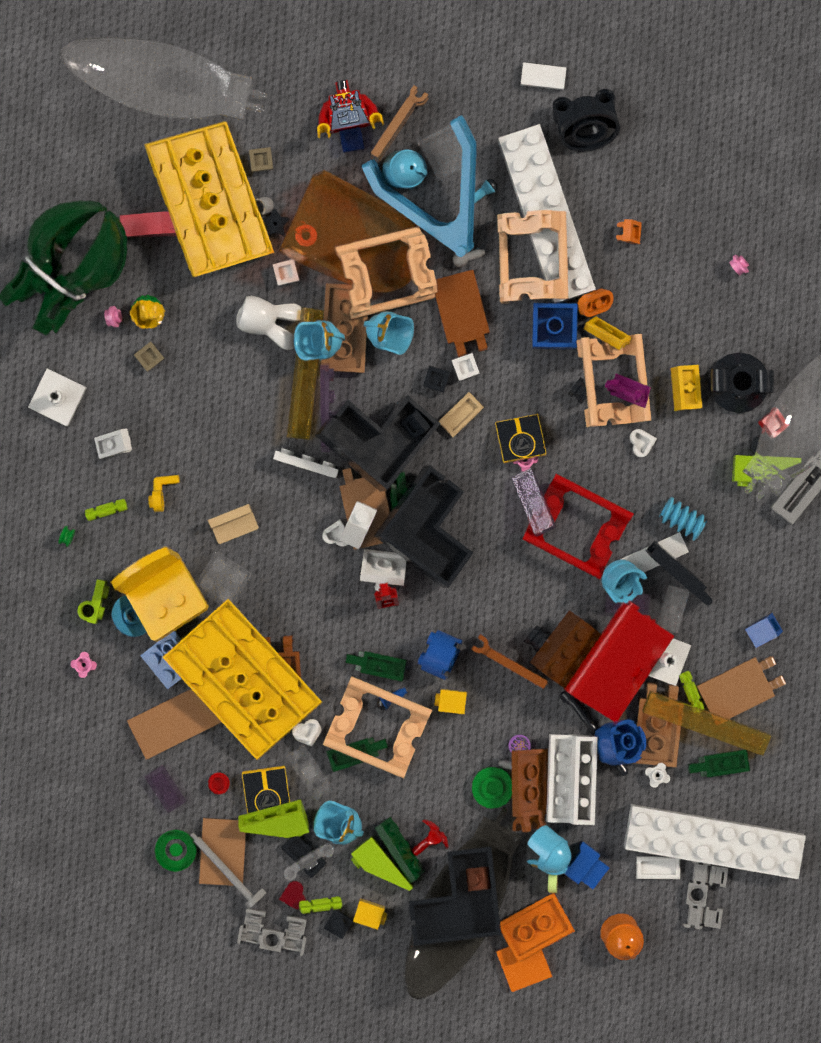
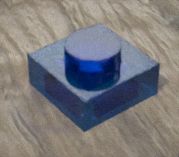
(351, 140)

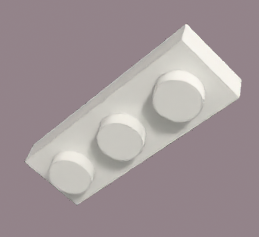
(307, 463)

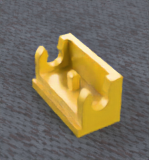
(686, 387)

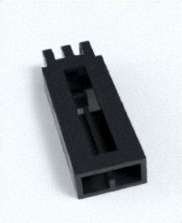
(679, 572)

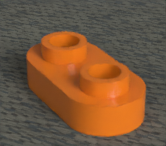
(595, 302)

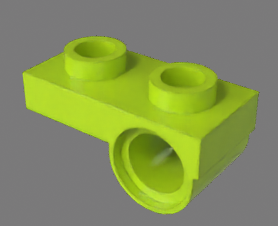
(100, 592)

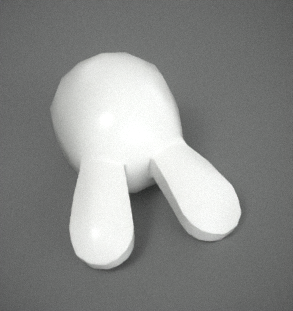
(259, 318)

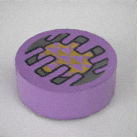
(519, 742)

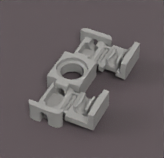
(701, 875)
(253, 934)

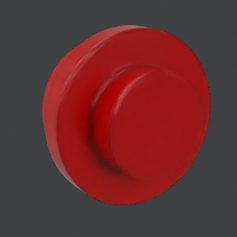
(218, 783)

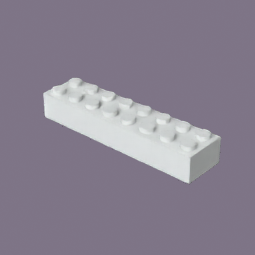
(540, 189)
(714, 841)

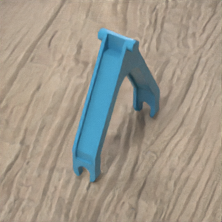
(454, 234)

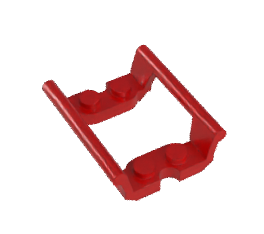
(608, 532)

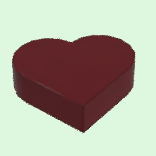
(293, 894)

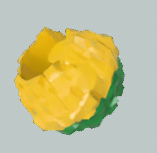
(147, 312)

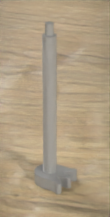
(252, 899)

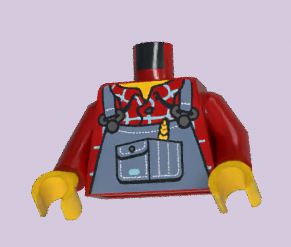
(347, 111)

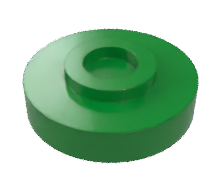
(492, 787)
(175, 850)

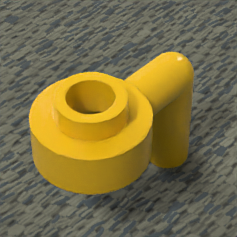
(156, 500)

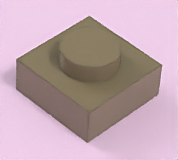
(261, 159)
(149, 356)

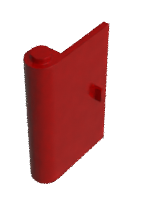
(619, 662)

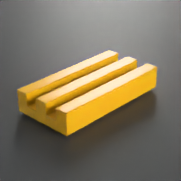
(607, 333)

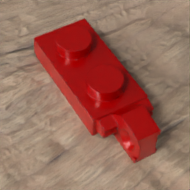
(386, 596)

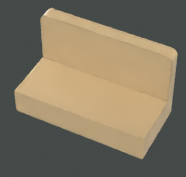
(233, 524)

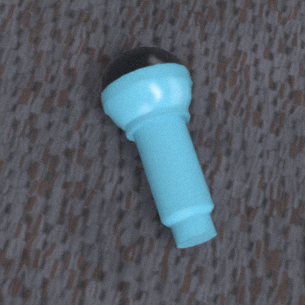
(488, 187)

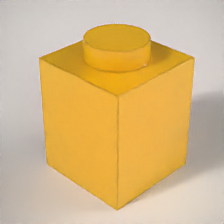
(451, 701)
(370, 914)

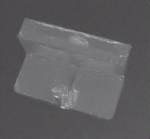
(672, 608)

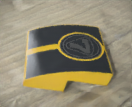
(520, 438)
(265, 788)

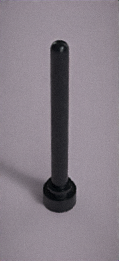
(571, 700)

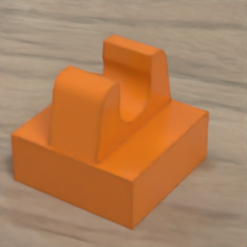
(631, 231)

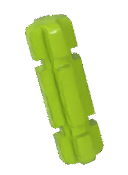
(106, 509)
(690, 689)
(319, 905)

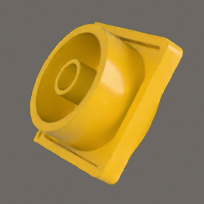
(161, 592)

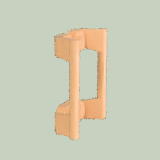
(357, 271)
(535, 287)
(617, 412)
(402, 747)

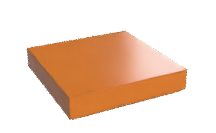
(525, 972)

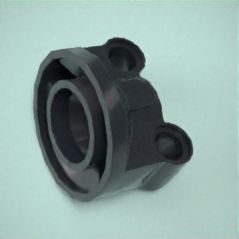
(587, 121)
(727, 395)

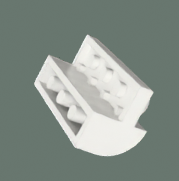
(571, 779)

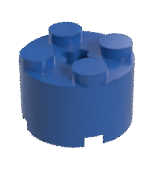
(440, 654)
(620, 742)

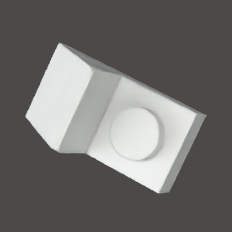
(113, 443)

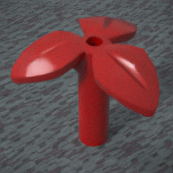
(434, 837)

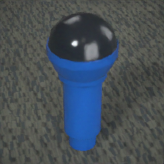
(383, 704)

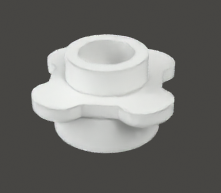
(652, 771)

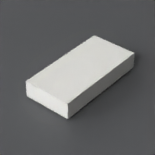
(543, 76)
(657, 867)

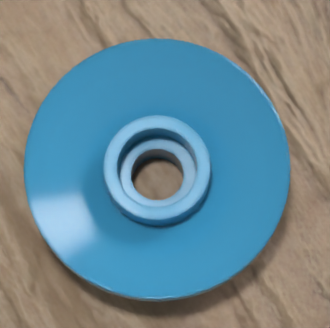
(120, 610)

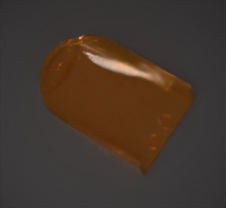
(341, 214)

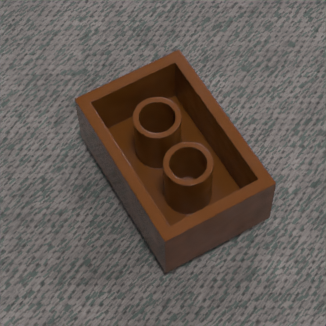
(565, 649)

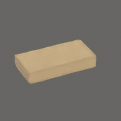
(461, 414)

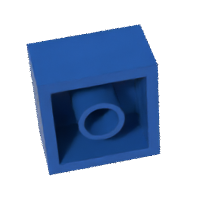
(554, 326)

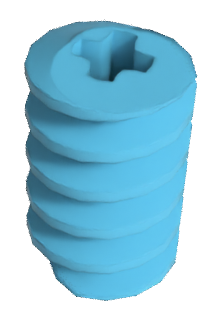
(683, 518)

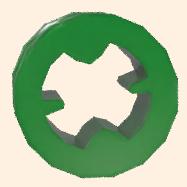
(66, 536)

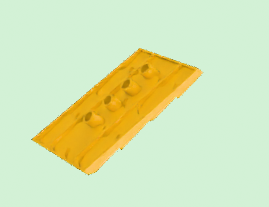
(211, 216)
(232, 662)

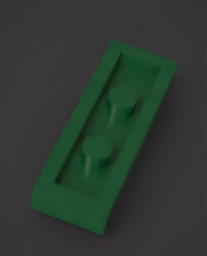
(400, 849)

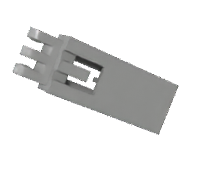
(798, 495)

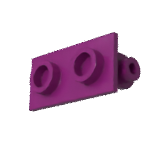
(628, 390)

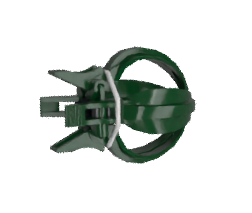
(45, 247)

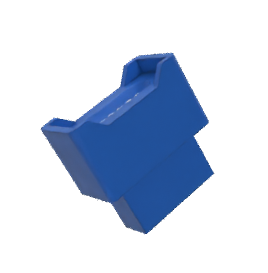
(586, 866)

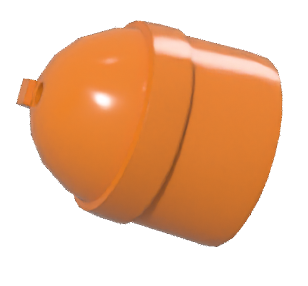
(619, 932)

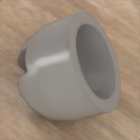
(264, 205)

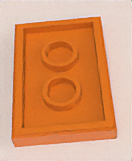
(536, 927)

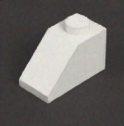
(358, 524)

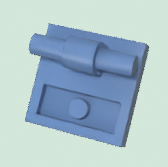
(158, 665)

